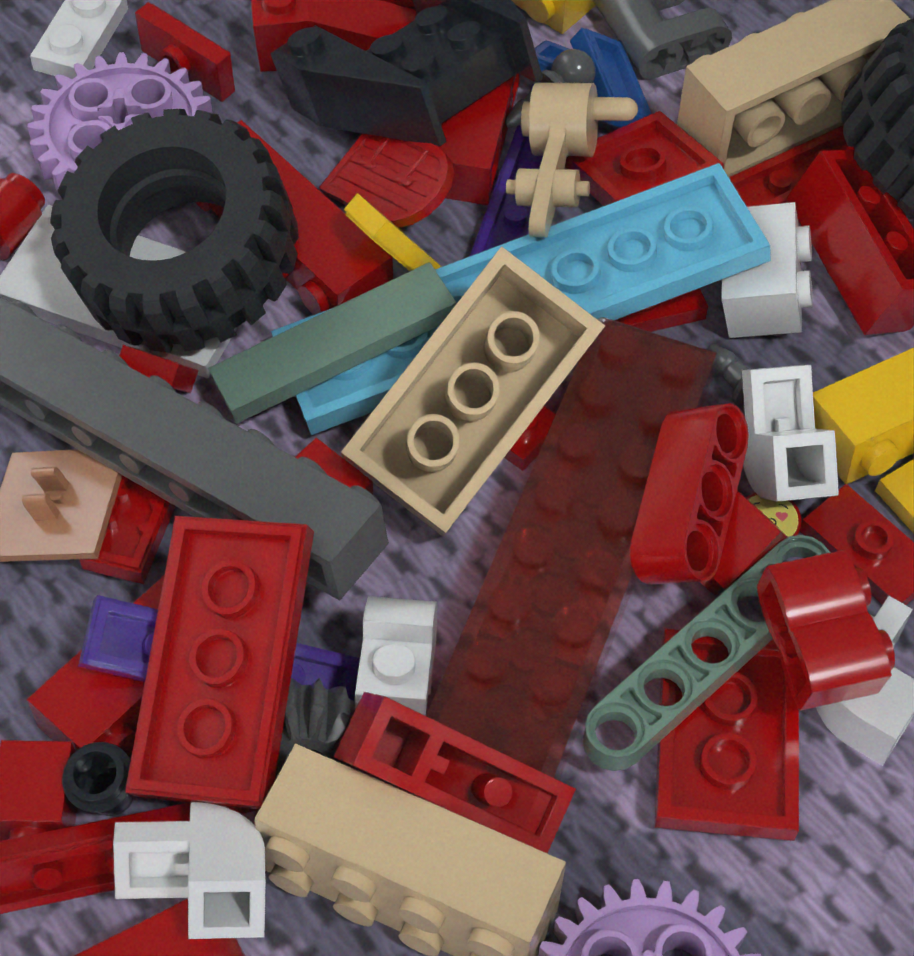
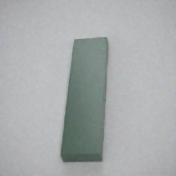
(332, 342)

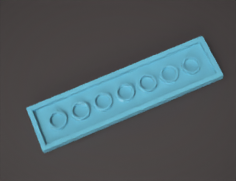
(601, 260)

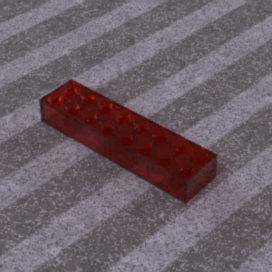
(565, 558)

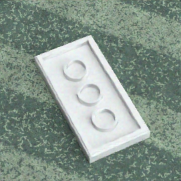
(41, 284)

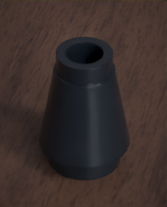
(90, 771)

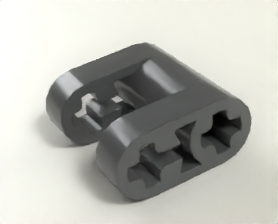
(660, 44)

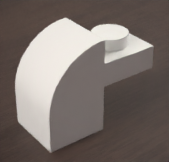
(784, 449)
(398, 650)
(878, 720)
(209, 860)

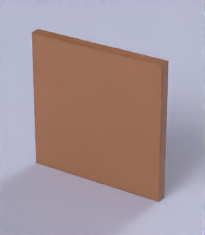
(55, 506)

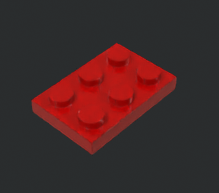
(735, 755)

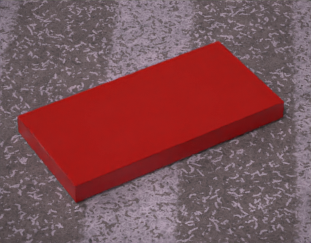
(221, 662)

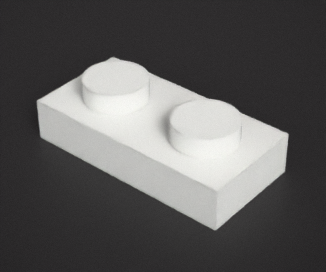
(77, 35)

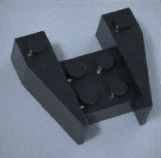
(408, 77)

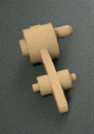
(560, 124)

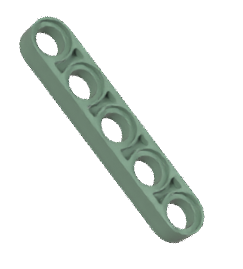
(679, 664)

